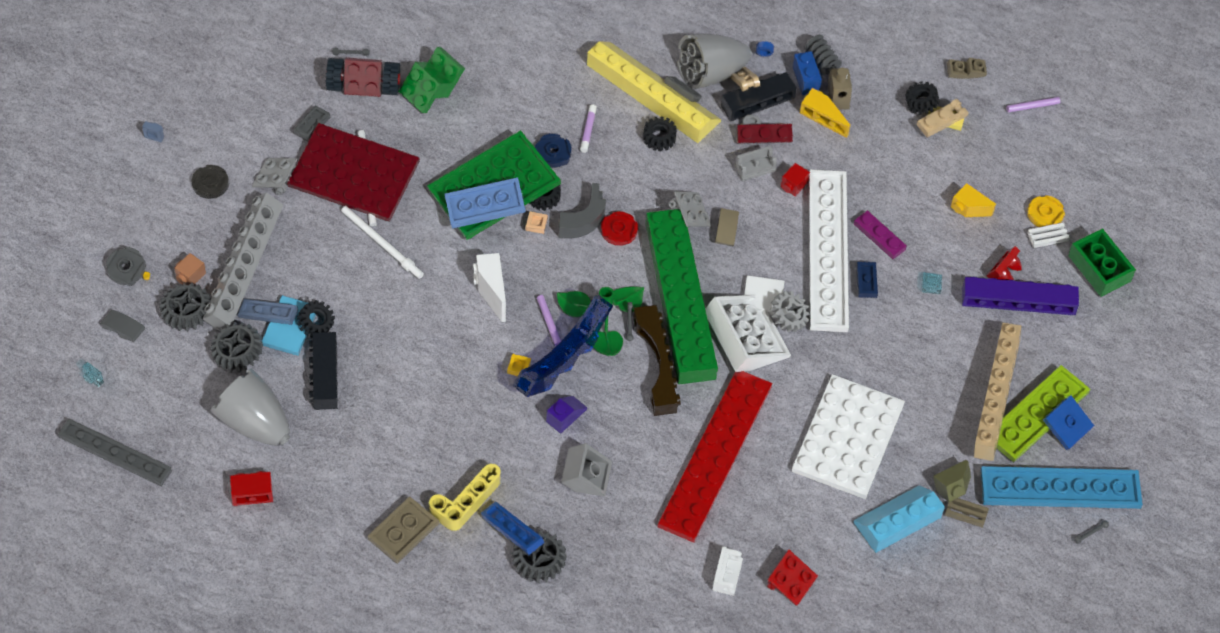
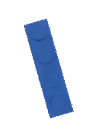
(512, 528)

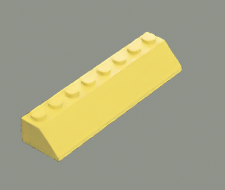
(651, 90)

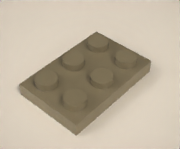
(403, 530)

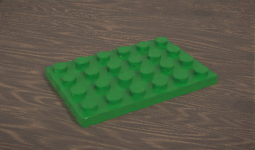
(504, 161)

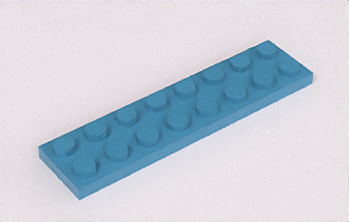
(1061, 487)

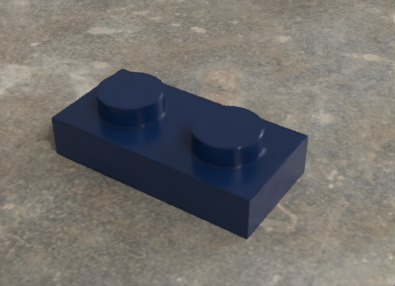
(867, 280)

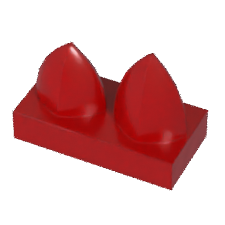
(1008, 260)

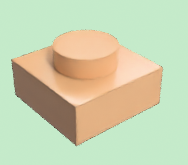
(536, 222)

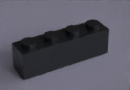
(769, 93)
(324, 371)

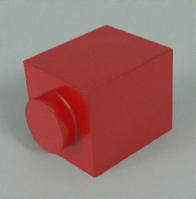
(795, 179)

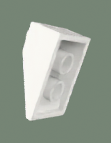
(490, 282)

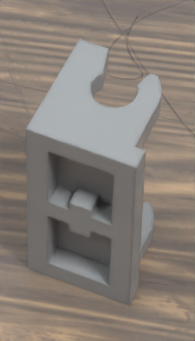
(756, 163)

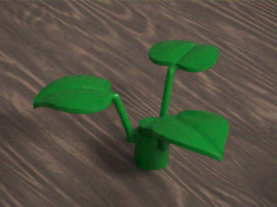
(576, 303)

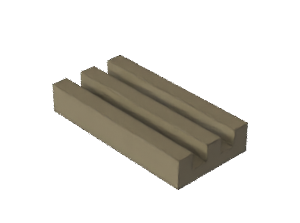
(967, 508)

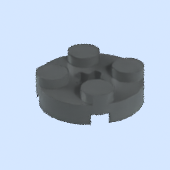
(130, 275)

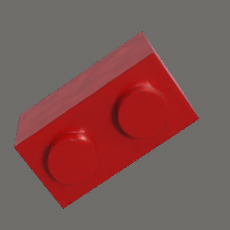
(251, 488)

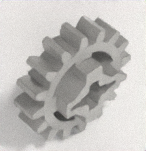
(790, 311)

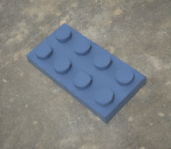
(485, 203)

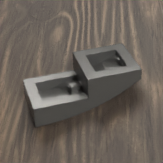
(123, 325)

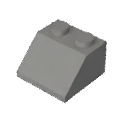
(586, 470)

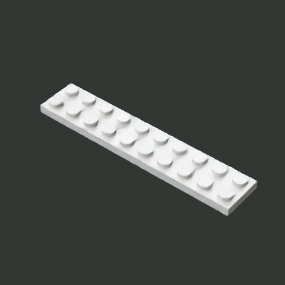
(828, 251)

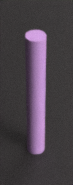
(1033, 104)
(548, 319)

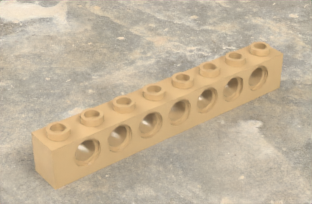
(997, 392)

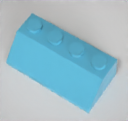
(900, 517)

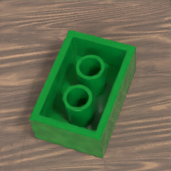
(1101, 262)

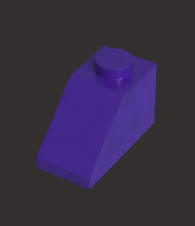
(564, 413)

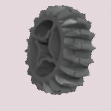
(181, 301)
(233, 342)
(552, 563)

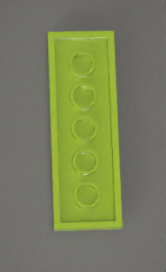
(1024, 423)

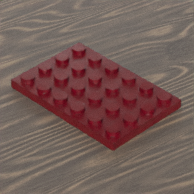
(353, 172)

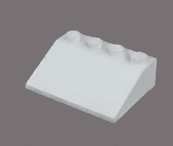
(745, 333)

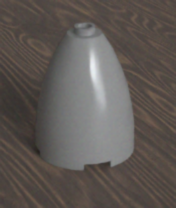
(710, 58)
(253, 410)

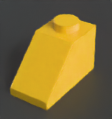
(972, 203)

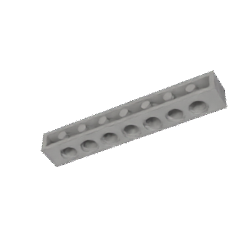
(242, 261)

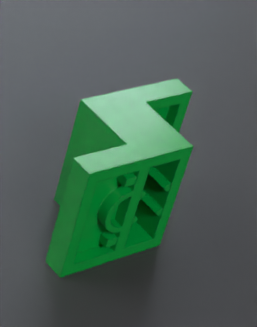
(431, 79)

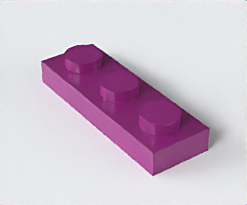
(880, 234)

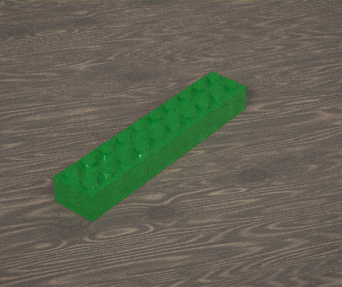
(681, 297)

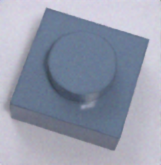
(153, 131)

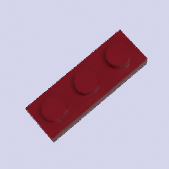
(764, 133)

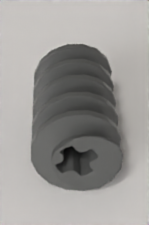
(823, 54)

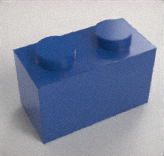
(806, 72)

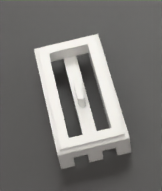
(1047, 232)

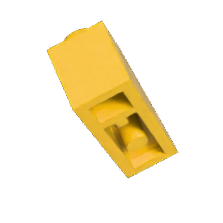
(823, 111)

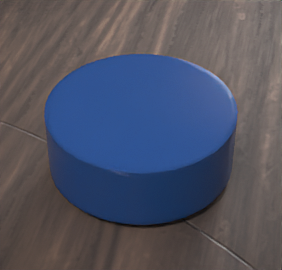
(764, 48)

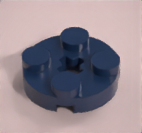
(554, 141)

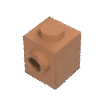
(189, 270)

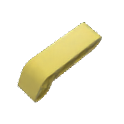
(468, 495)

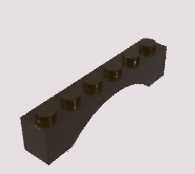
(648, 327)

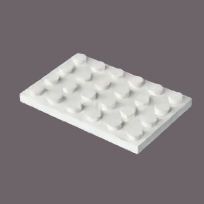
(848, 436)

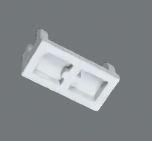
(727, 571)

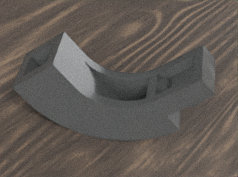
(583, 222)

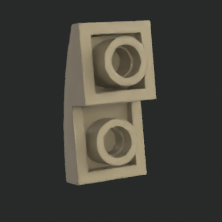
(966, 70)
(727, 227)

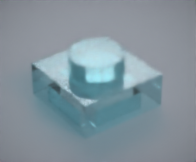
(931, 283)
(92, 374)

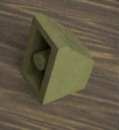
(953, 481)

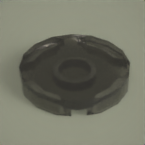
(210, 181)

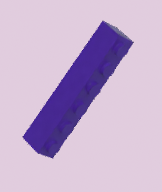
(1020, 296)

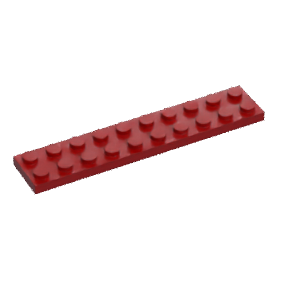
(715, 456)

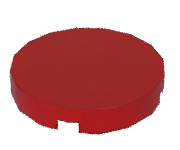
(619, 228)

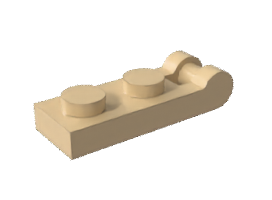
(745, 79)
(942, 118)

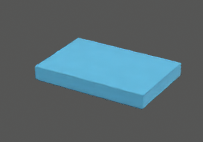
(285, 336)

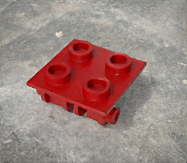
(792, 577)

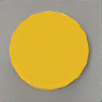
(1045, 211)

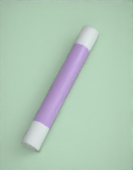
(588, 128)

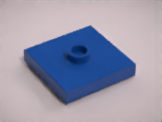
(1068, 422)

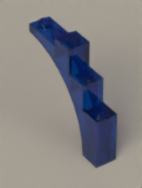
(580, 340)

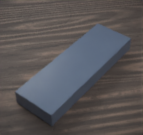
(268, 311)

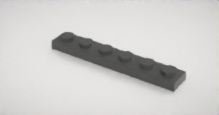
(115, 452)

